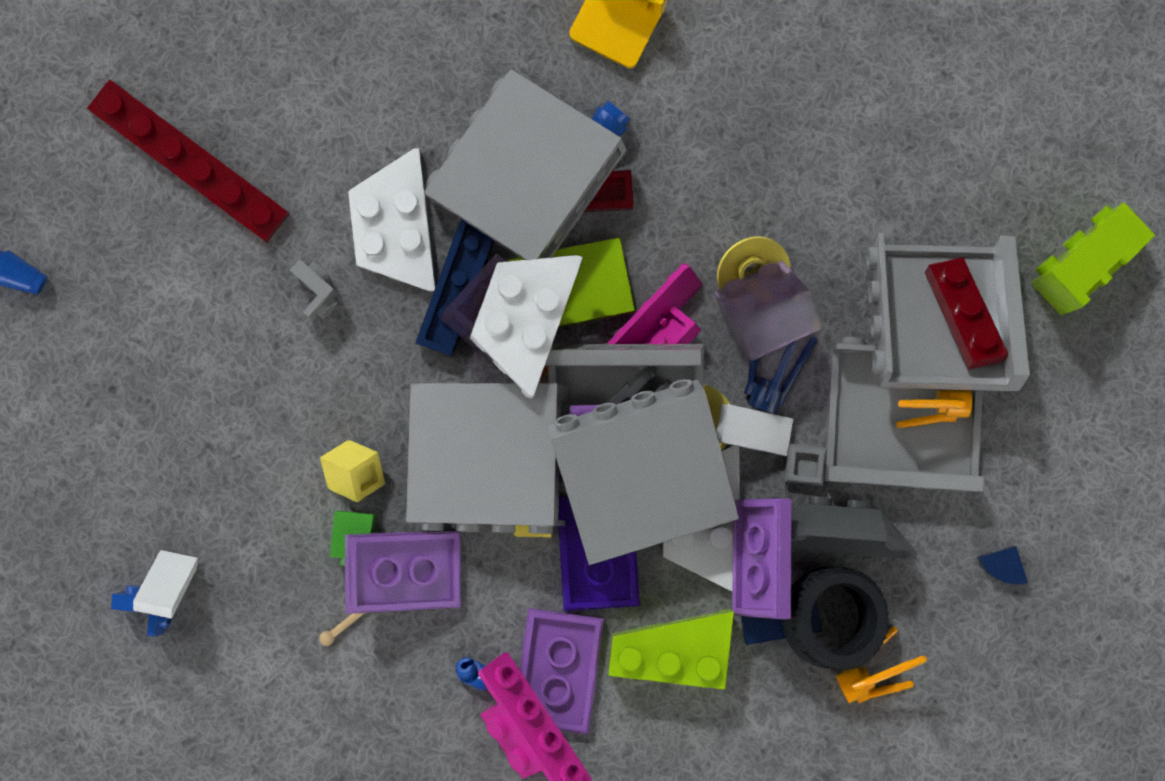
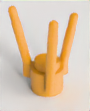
(949, 403)
(859, 685)

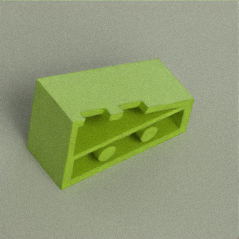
(1091, 258)
(676, 652)

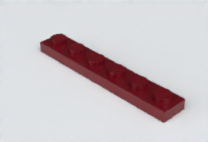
(188, 161)

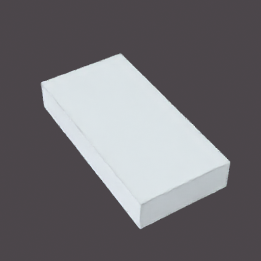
(754, 429)
(165, 584)

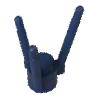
(771, 393)

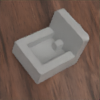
(316, 279)

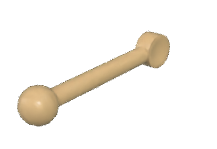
(327, 637)

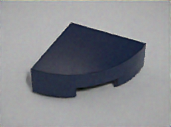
(1004, 565)

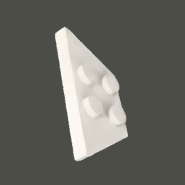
(393, 223)
(524, 314)
(710, 550)

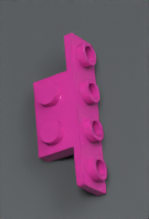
(660, 316)
(525, 726)

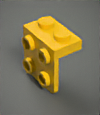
(617, 28)

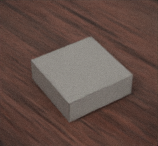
(805, 465)

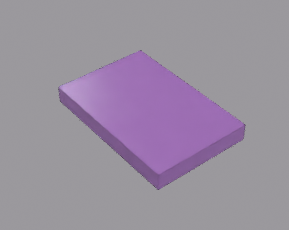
(762, 558)
(402, 571)
(562, 664)

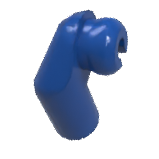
(467, 672)

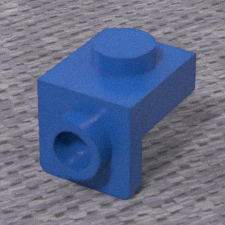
(124, 601)

